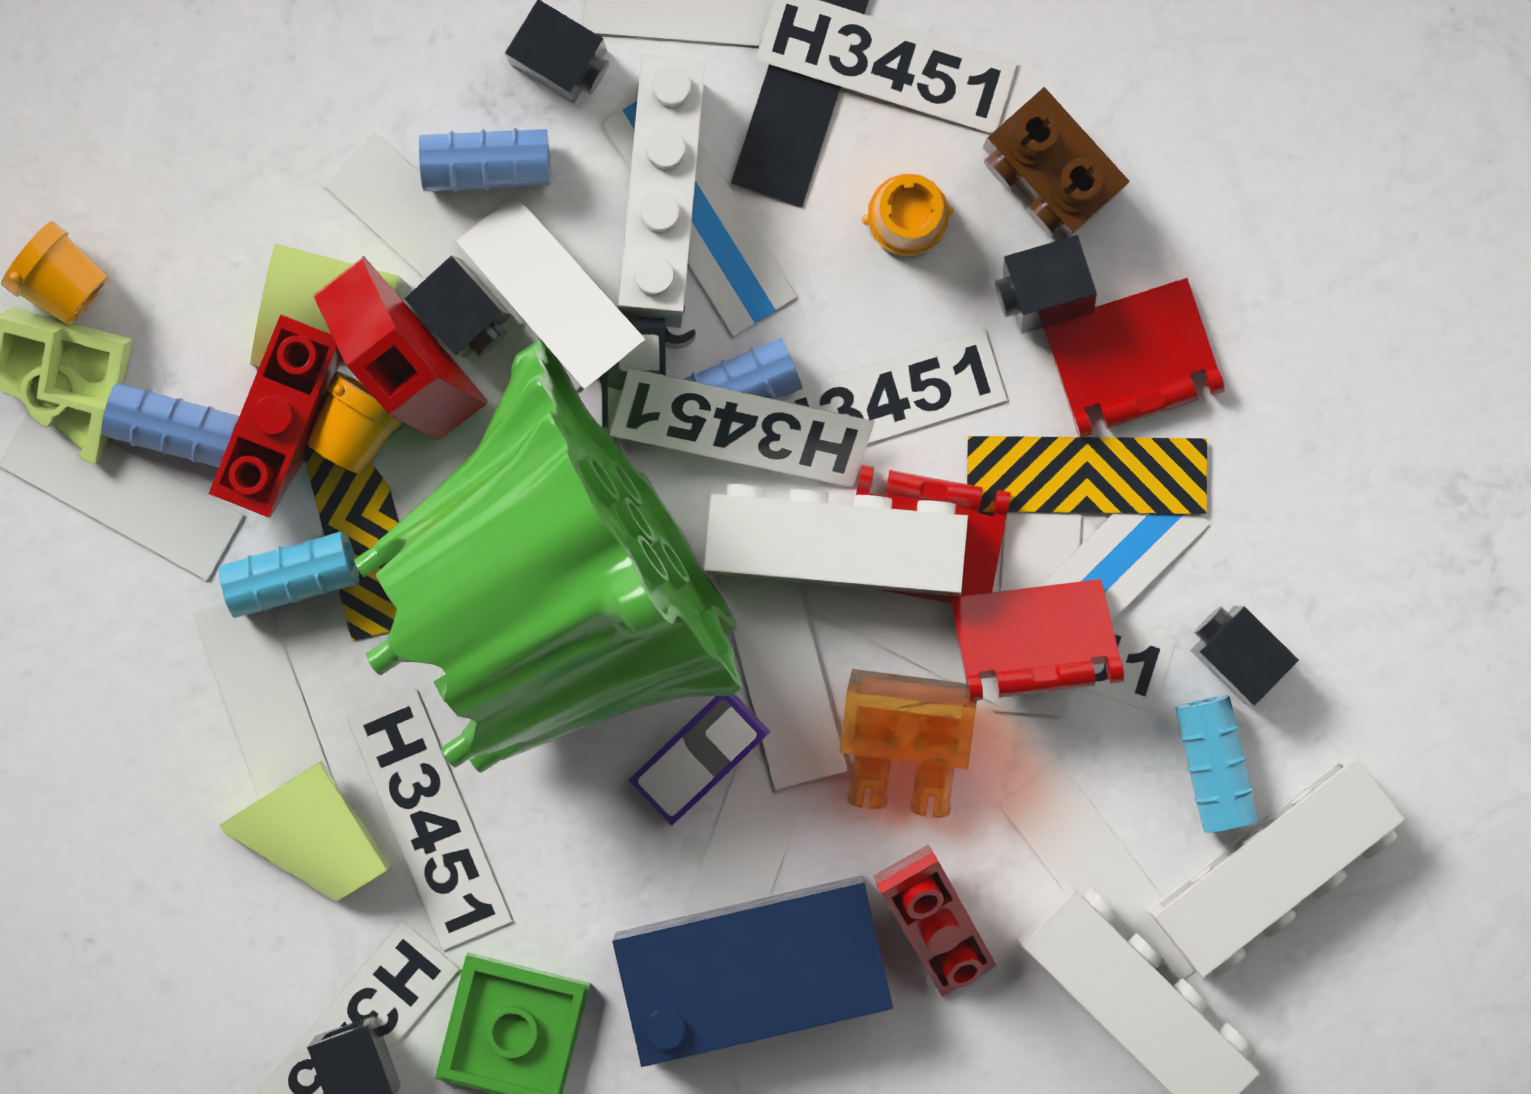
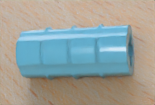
(288, 574)
(1216, 764)

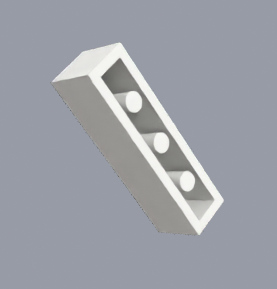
(661, 188)
(835, 542)
(1277, 866)
(1134, 1001)

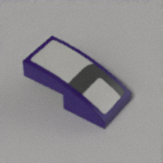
(699, 756)

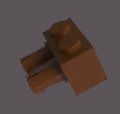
(1053, 165)

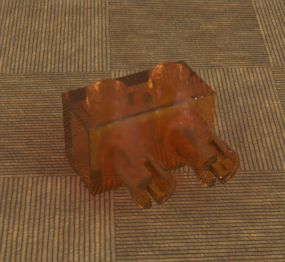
(909, 722)

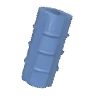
(484, 160)
(760, 372)
(167, 424)

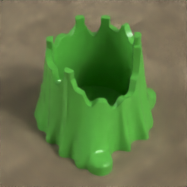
(548, 581)

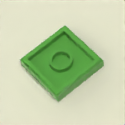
(511, 1028)

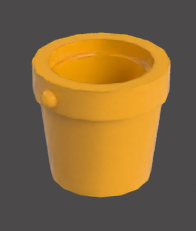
(907, 215)
(55, 275)
(350, 425)

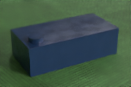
(752, 971)

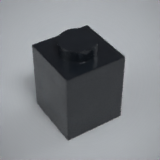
(558, 52)
(1046, 285)
(460, 308)
(1242, 653)
(354, 1059)

